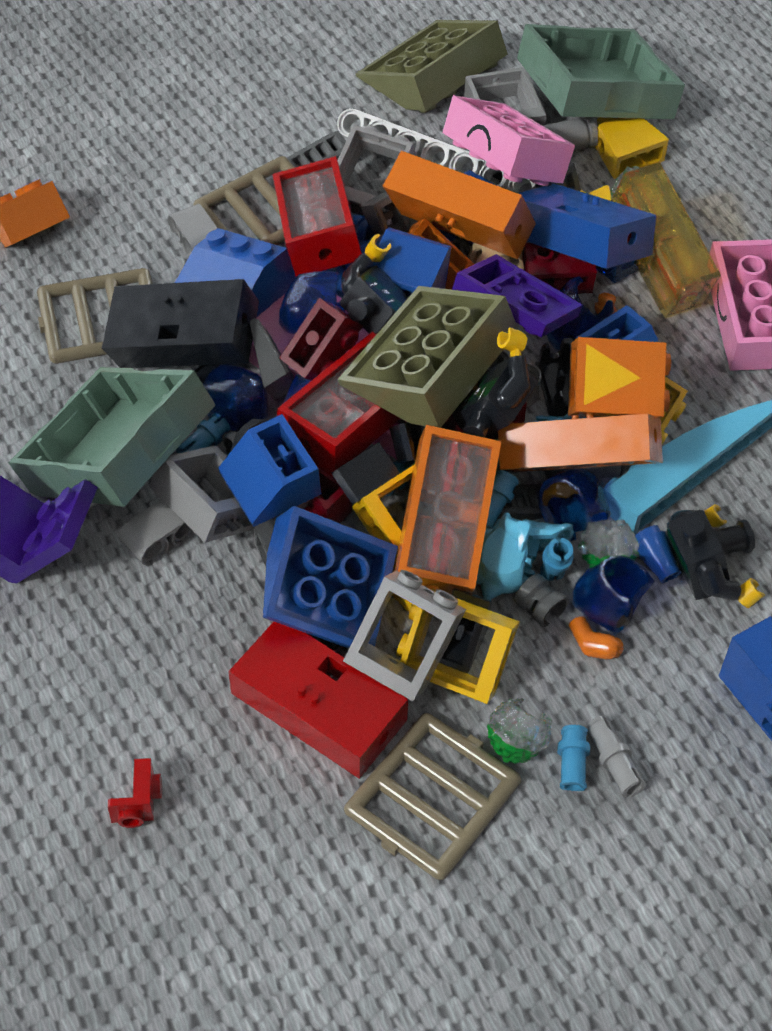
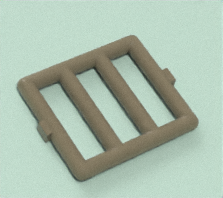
(230, 193)
(77, 288)
(461, 837)

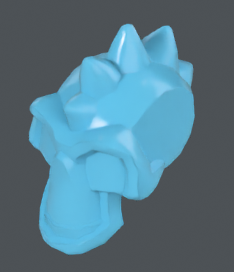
(511, 550)

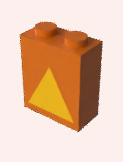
(618, 377)

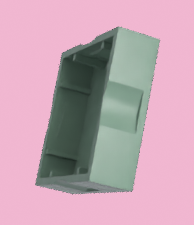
(599, 72)
(114, 433)

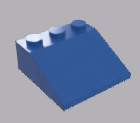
(236, 256)
(323, 576)

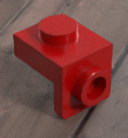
(135, 810)

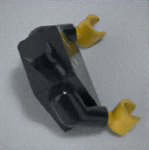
(368, 291)
(499, 392)
(703, 557)

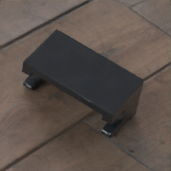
(555, 377)

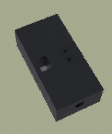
(181, 324)

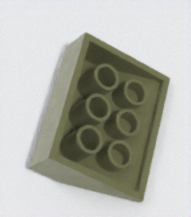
(435, 62)
(430, 353)

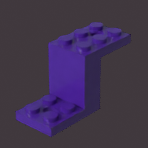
(531, 301)
(38, 531)

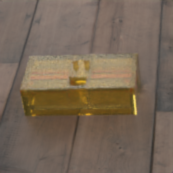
(680, 268)

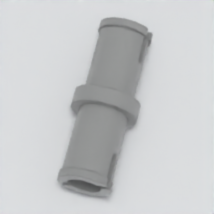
(615, 756)

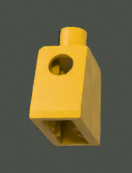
(629, 143)

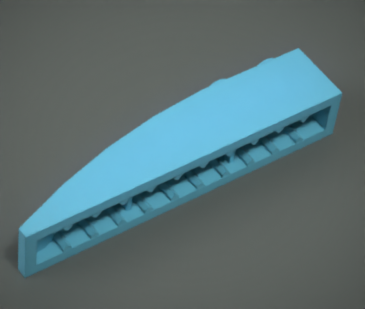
(687, 462)

